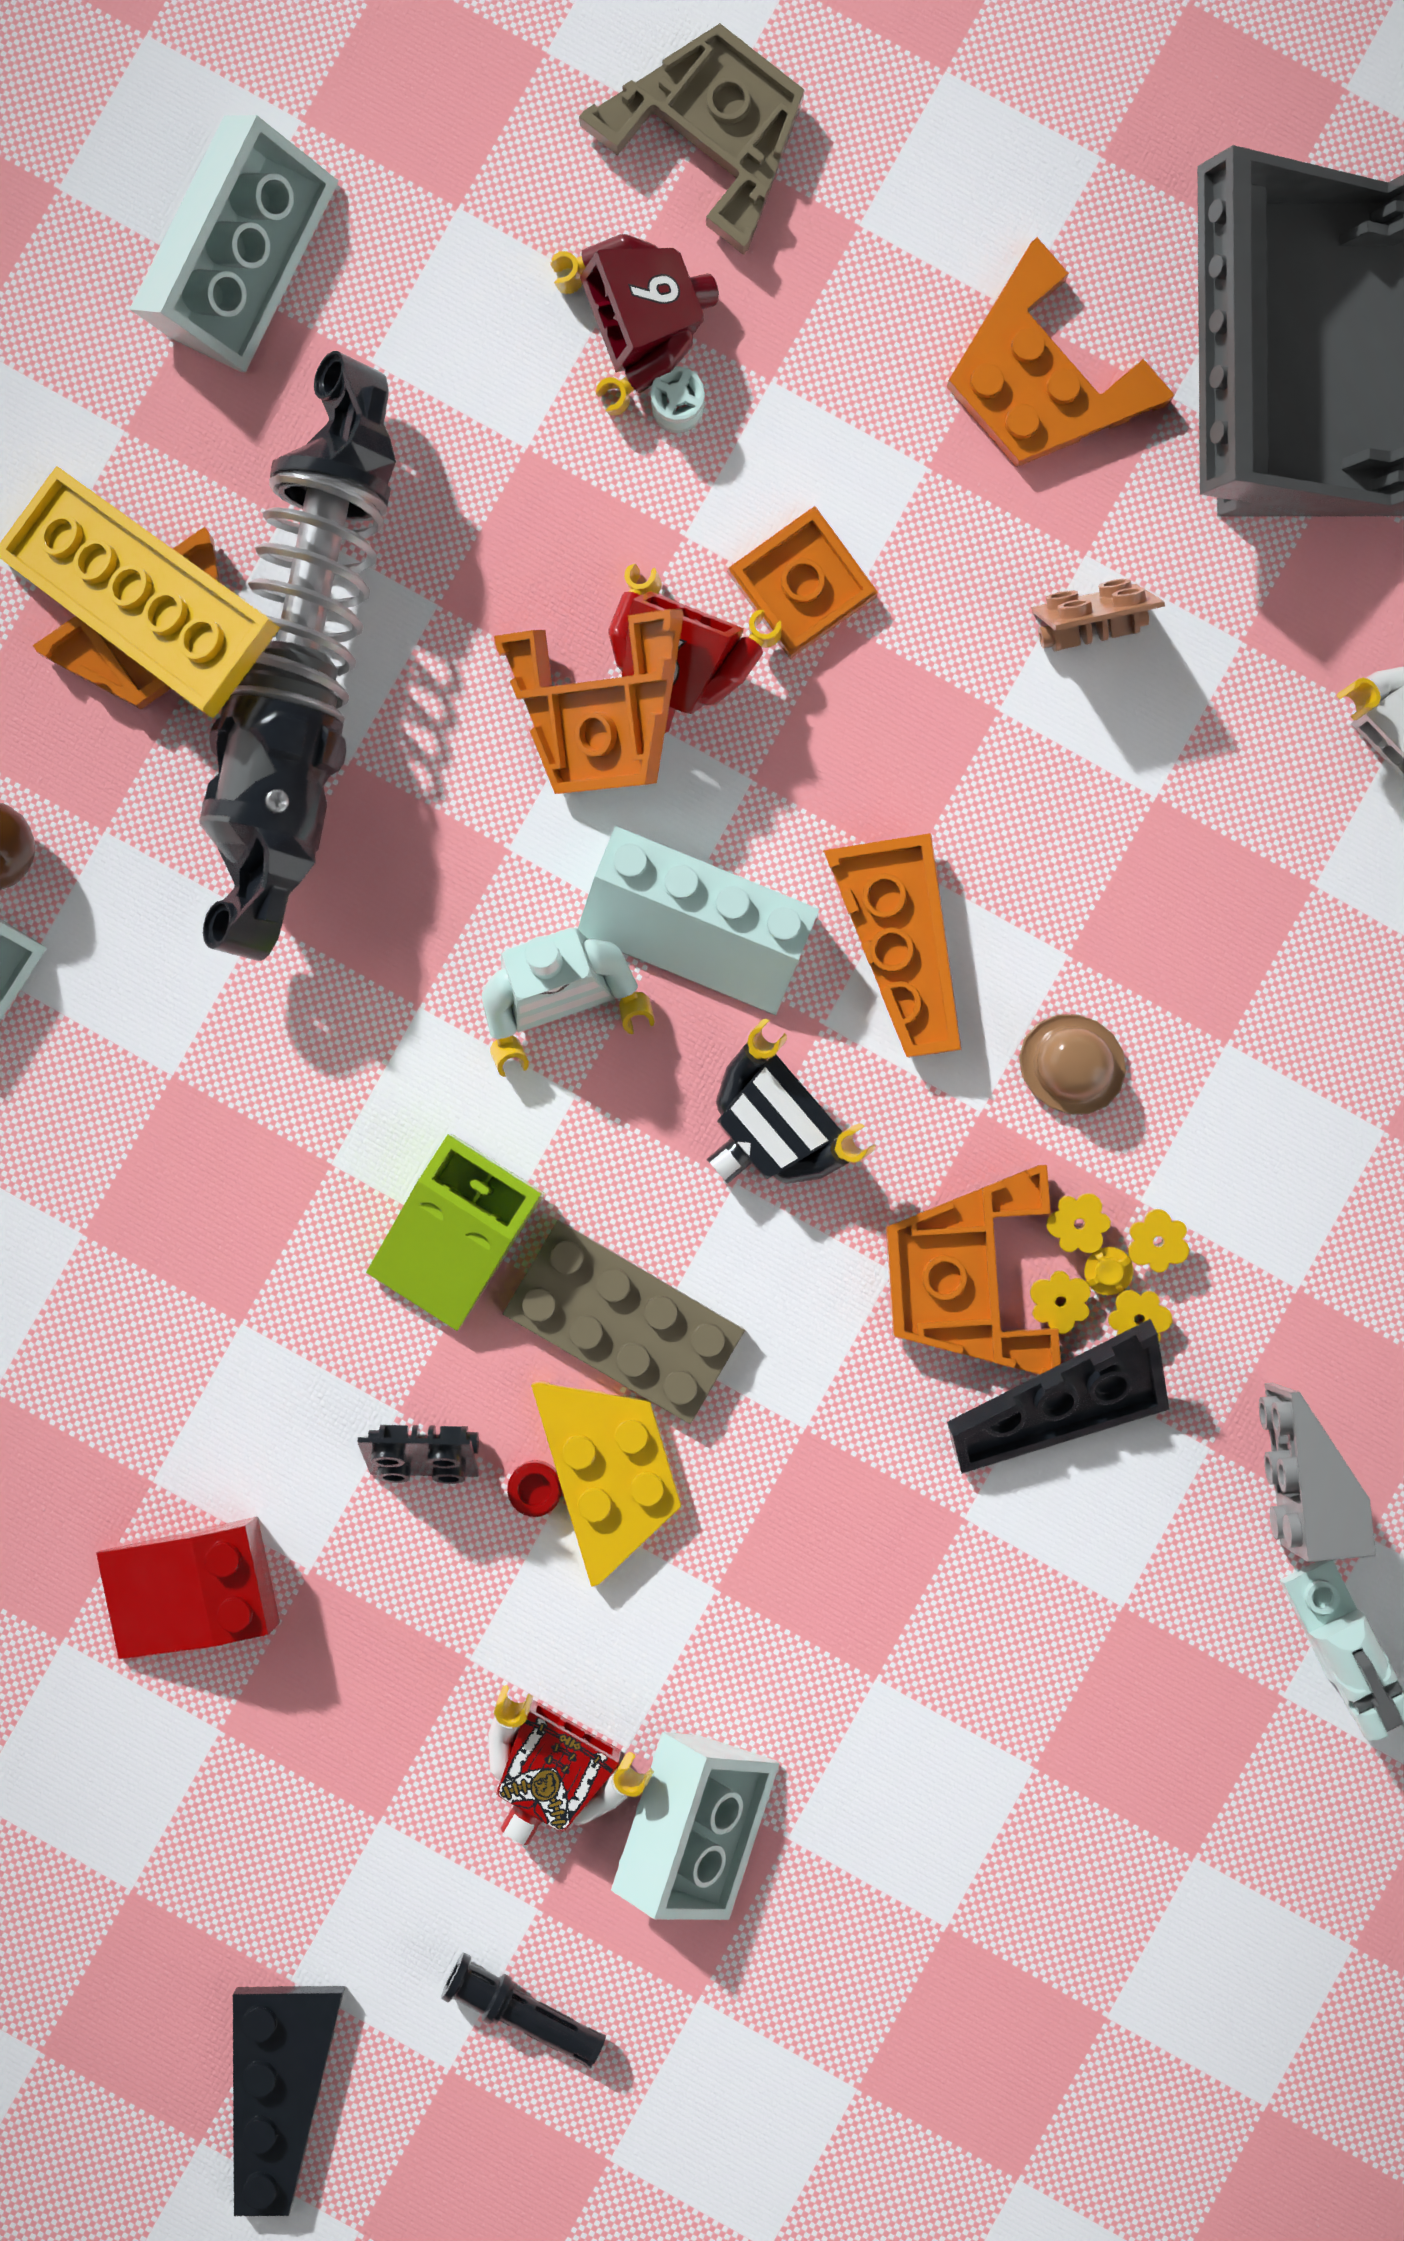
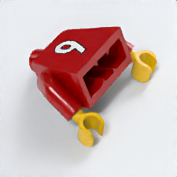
(710, 650)

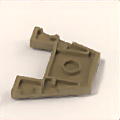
(725, 105)

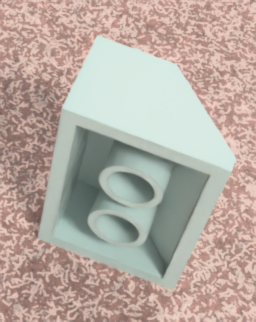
(694, 1828)

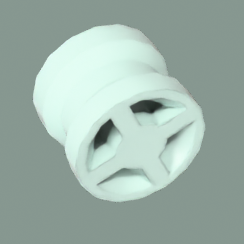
(680, 388)

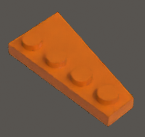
(901, 927)

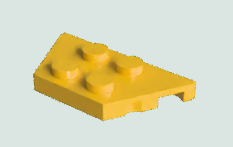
(608, 1470)

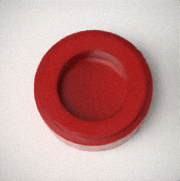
(534, 1488)

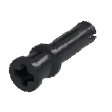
(501, 2001)

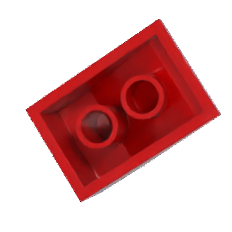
(189, 1590)

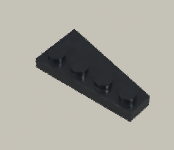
(1077, 1398)
(277, 2079)

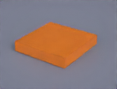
(803, 581)

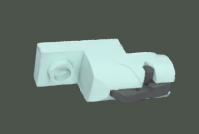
(1346, 1648)

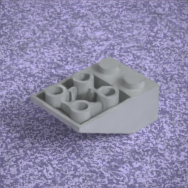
(1318, 1499)

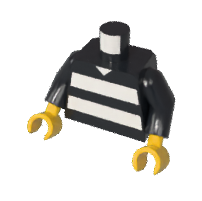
(776, 1120)

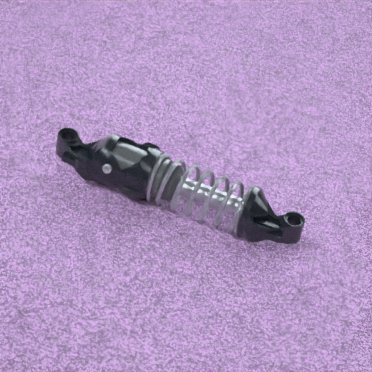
(282, 722)

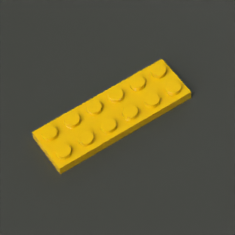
(137, 592)

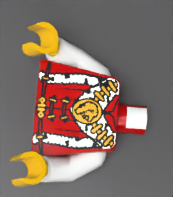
(554, 1769)

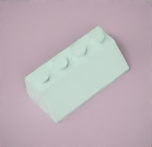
(235, 241)
(696, 920)

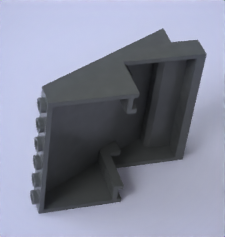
(1300, 338)

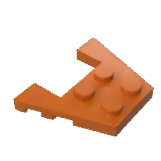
(1026, 386)
(605, 728)
(947, 1275)

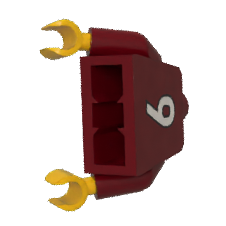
(641, 306)

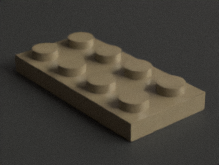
(624, 1321)

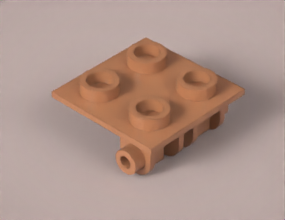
(1117, 600)

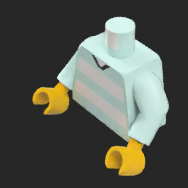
(554, 980)

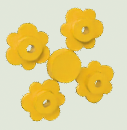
(1107, 1268)

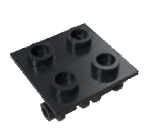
(397, 1457)

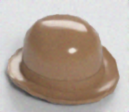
(1072, 1064)

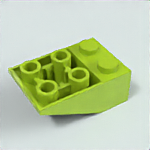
(454, 1231)

